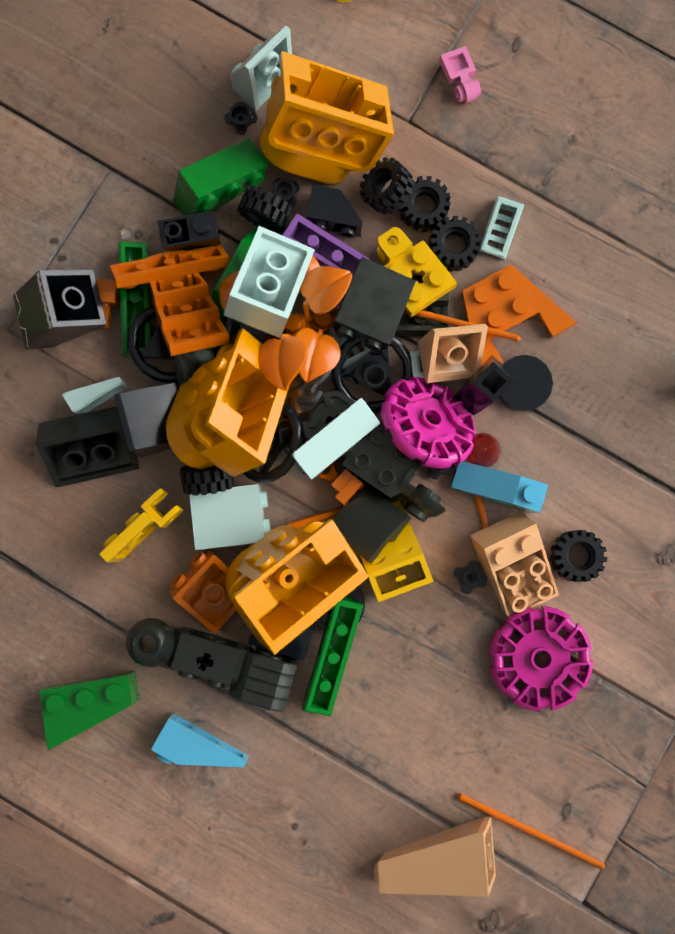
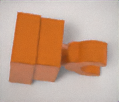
(109, 297)
(344, 484)

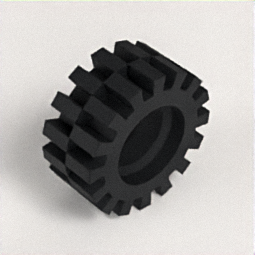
(396, 192)
(264, 209)
(426, 220)
(460, 228)
(204, 481)
(595, 560)

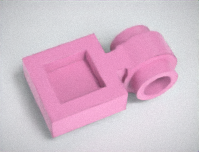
(460, 68)

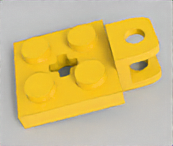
(403, 258)
(139, 528)

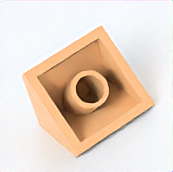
(452, 352)

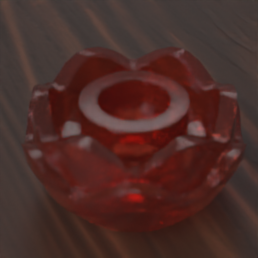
(492, 453)

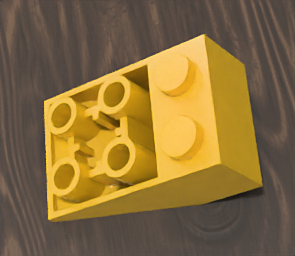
(398, 566)

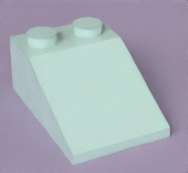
(254, 76)
(268, 282)

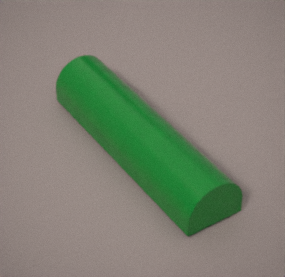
(133, 300)
(332, 657)

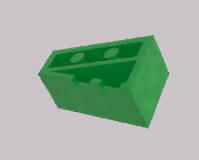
(219, 178)
(84, 703)

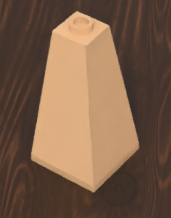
(442, 864)

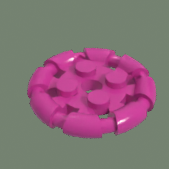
(448, 418)
(523, 654)

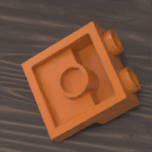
(204, 591)

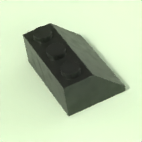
(85, 447)

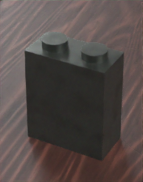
(373, 305)

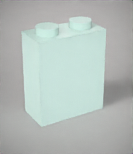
(229, 517)

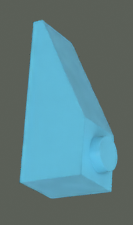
(500, 487)
(190, 745)

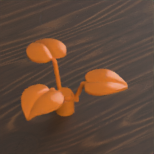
(321, 349)
(285, 357)

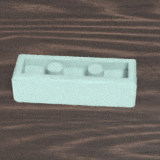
(336, 438)

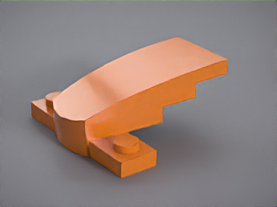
(180, 295)

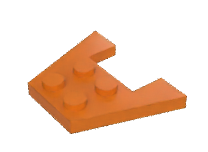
(507, 301)

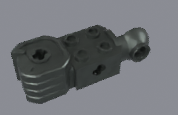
(376, 460)
(254, 674)

